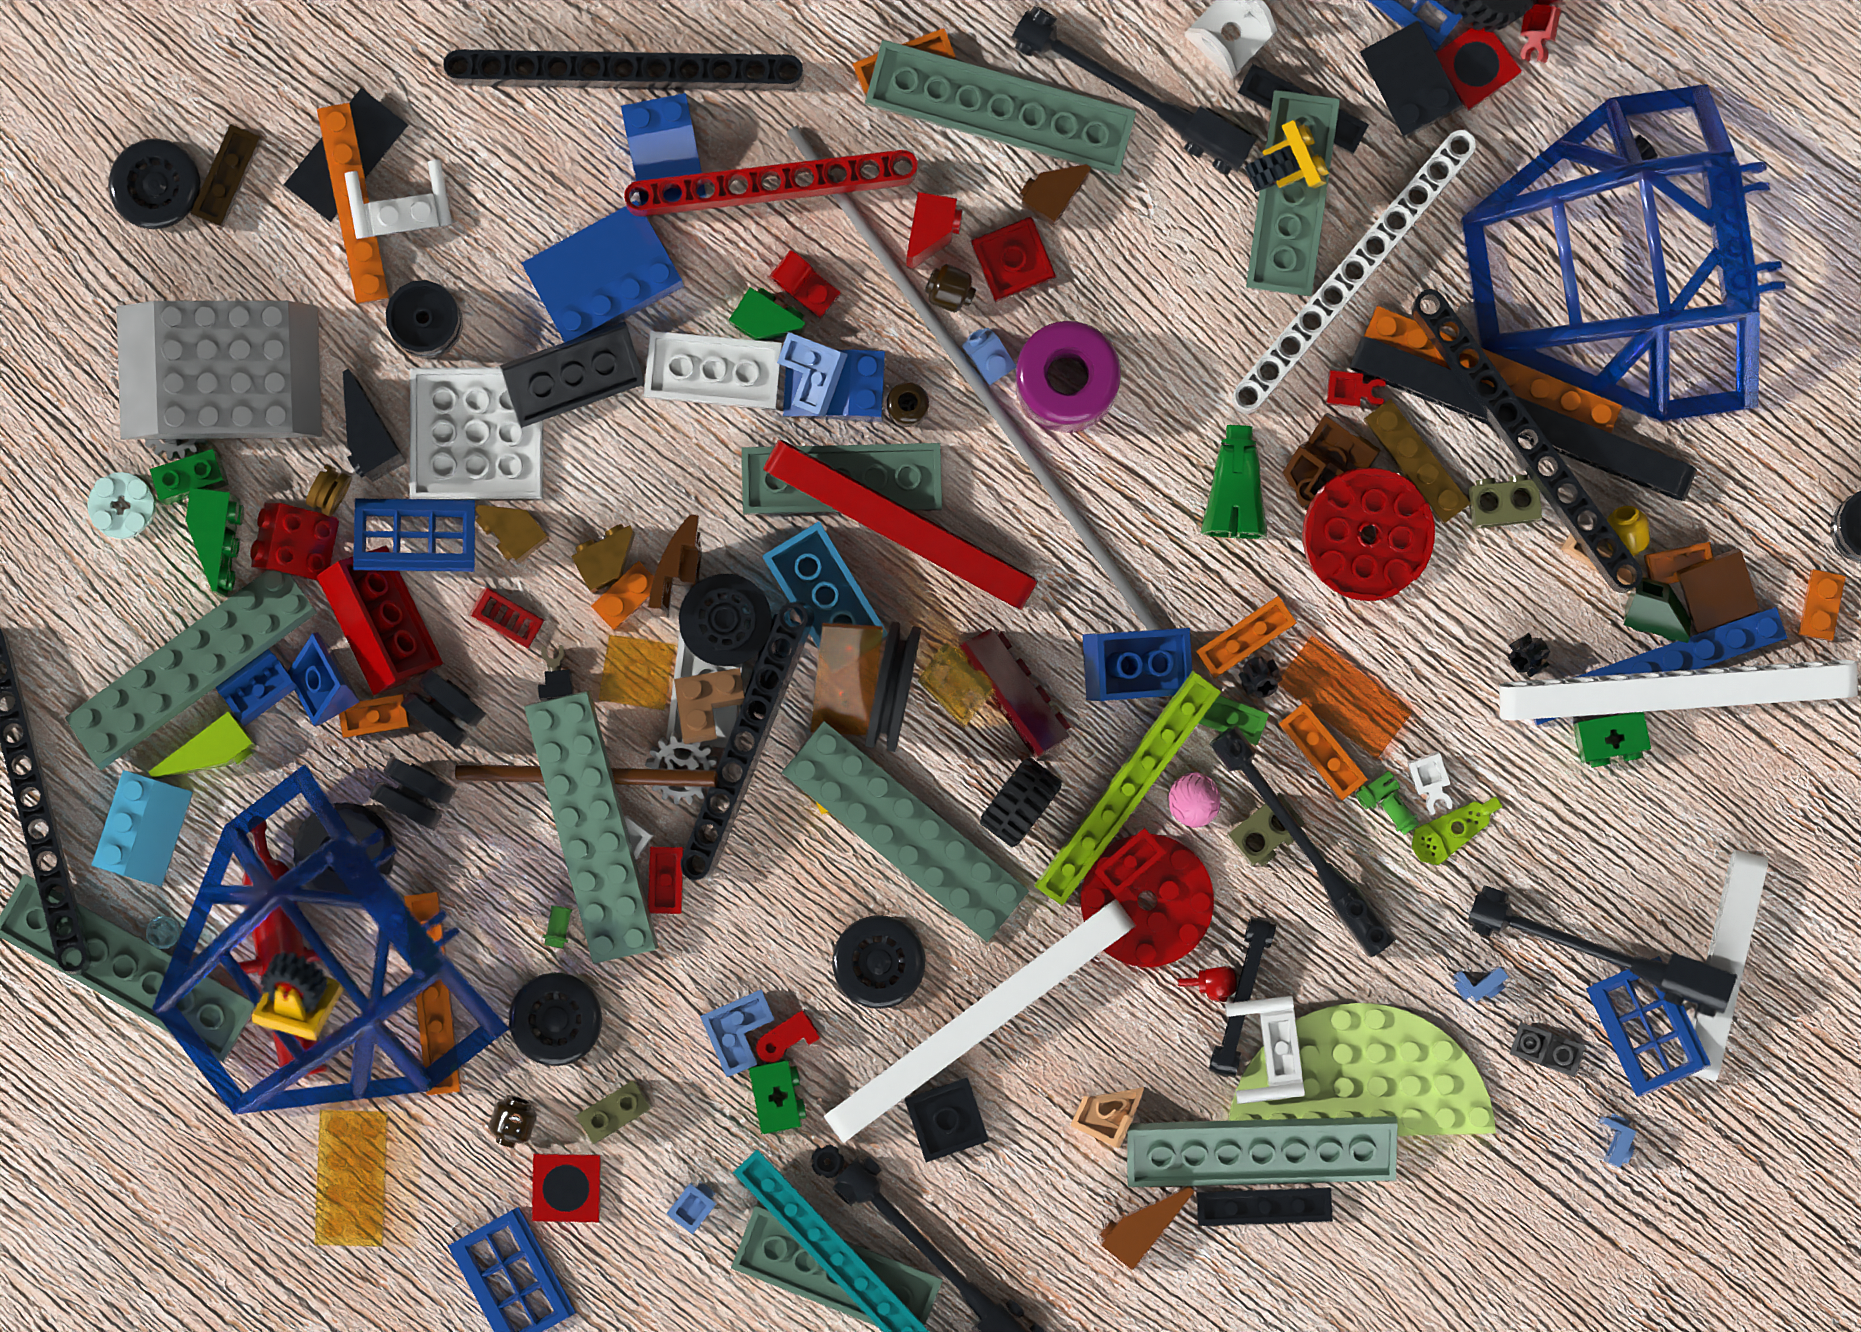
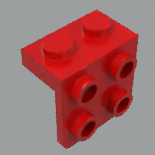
(293, 540)

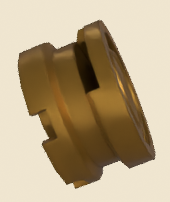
(328, 490)

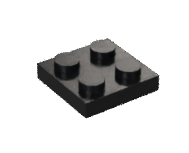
(946, 1119)

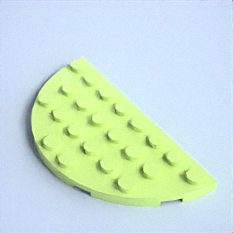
(1376, 1065)

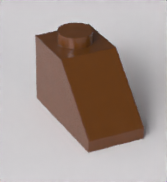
(1053, 192)

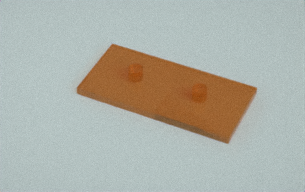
(846, 677)
(1344, 697)

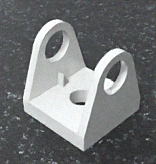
(1255, 27)

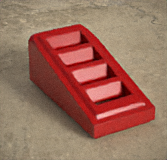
(482, 601)

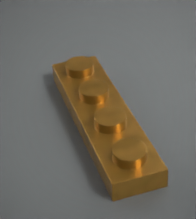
(1416, 461)

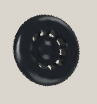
(154, 183)
(725, 620)
(878, 962)
(555, 1019)

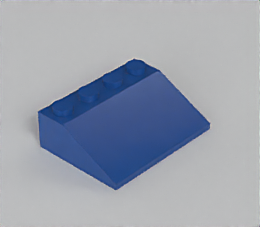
(602, 274)

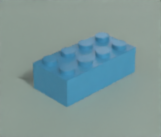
(815, 573)

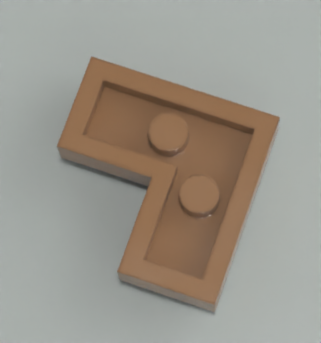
(702, 694)

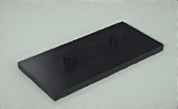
(375, 133)

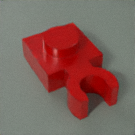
(1539, 25)
(1348, 390)

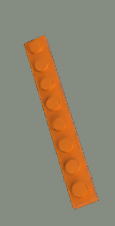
(1522, 380)

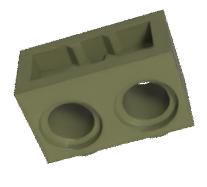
(1506, 510)
(1261, 823)
(614, 1111)

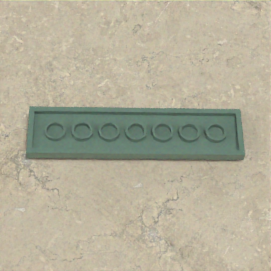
(1000, 107)
(189, 666)
(591, 827)
(905, 831)
(124, 968)
(1262, 1151)

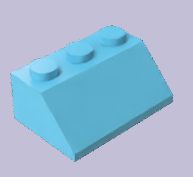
(142, 828)

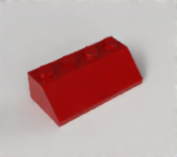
(380, 623)

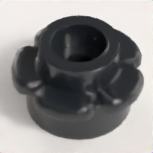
(821, 1168)

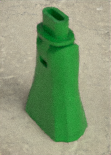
(1235, 496)

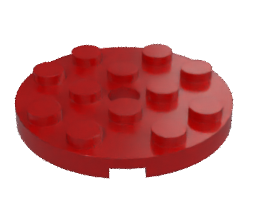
(1402, 538)
(1181, 908)

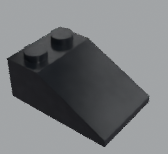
(1411, 79)
(367, 436)

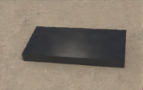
(572, 374)

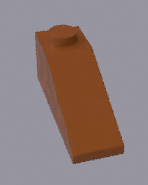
(1138, 1230)

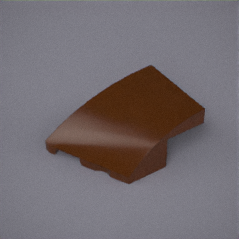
(1326, 454)
(678, 566)

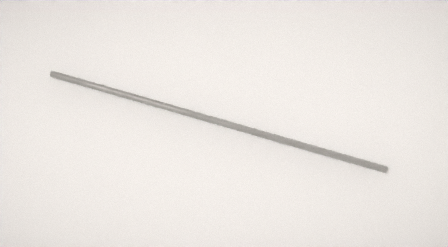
(983, 392)

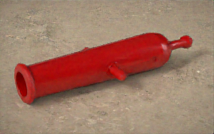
(275, 936)

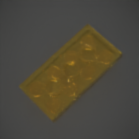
(956, 684)
(351, 1178)

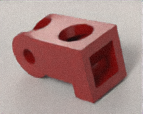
(775, 1043)

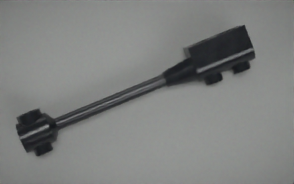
(1203, 131)
(1344, 896)
(1678, 979)
(861, 1185)

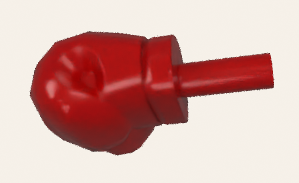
(1216, 982)

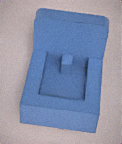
(988, 355)
(1489, 985)
(1620, 1149)
(693, 1206)

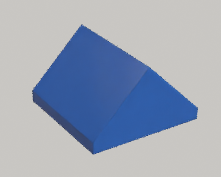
(321, 681)

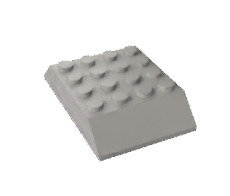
(218, 370)

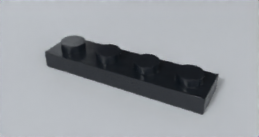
(1260, 88)
(1264, 1206)

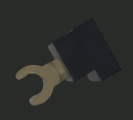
(557, 681)

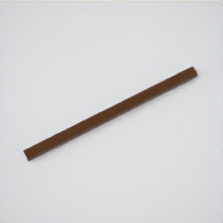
(621, 776)

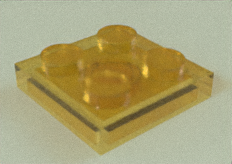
(636, 672)

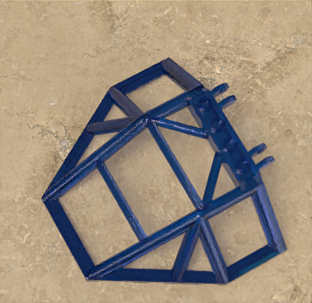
(1730, 254)
(395, 926)

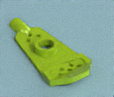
(1442, 835)

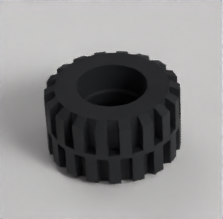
(1491, 13)
(1020, 802)

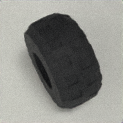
(361, 823)

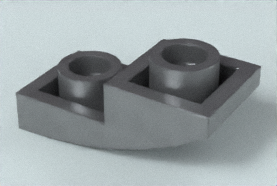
(1547, 1050)

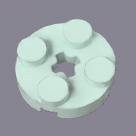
(106, 518)

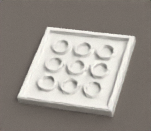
(469, 438)

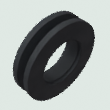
(893, 686)

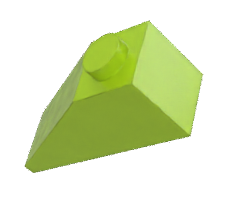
(214, 747)

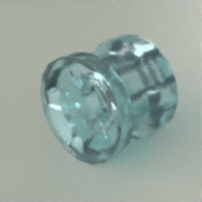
(158, 932)

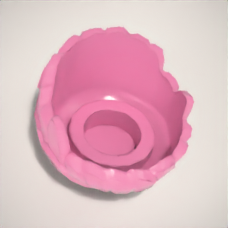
(1194, 799)

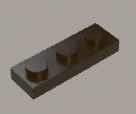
(226, 176)

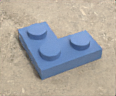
(820, 371)
(728, 1028)

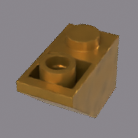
(514, 528)
(605, 560)

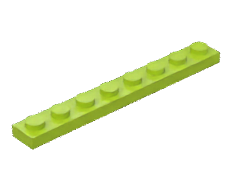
(1127, 788)

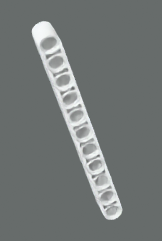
(1364, 260)
(1678, 689)
(979, 1020)

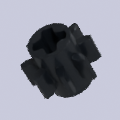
(1529, 655)
(1260, 677)

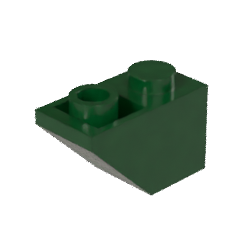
(1657, 610)

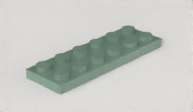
(1292, 216)
(898, 471)
(778, 1259)

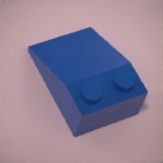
(662, 141)
(856, 395)
(1136, 663)

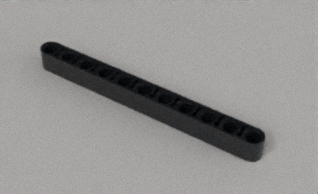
(610, 61)
(1525, 424)
(1564, 433)
(36, 814)

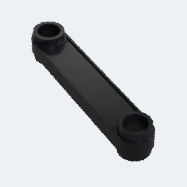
(1258, 934)

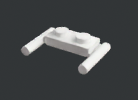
(400, 213)
(1280, 1048)

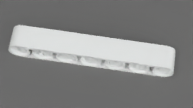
(1730, 949)

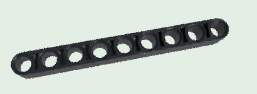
(760, 730)

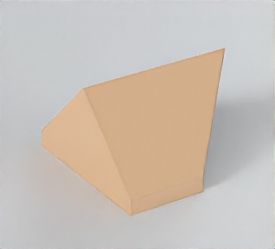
(1108, 1115)

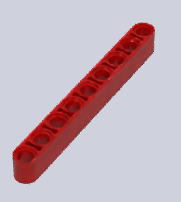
(757, 193)
(900, 524)

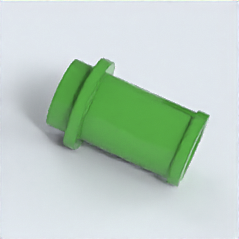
(1375, 791)
(1399, 813)
(557, 927)

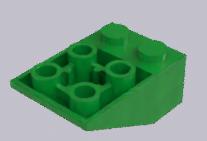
(213, 525)

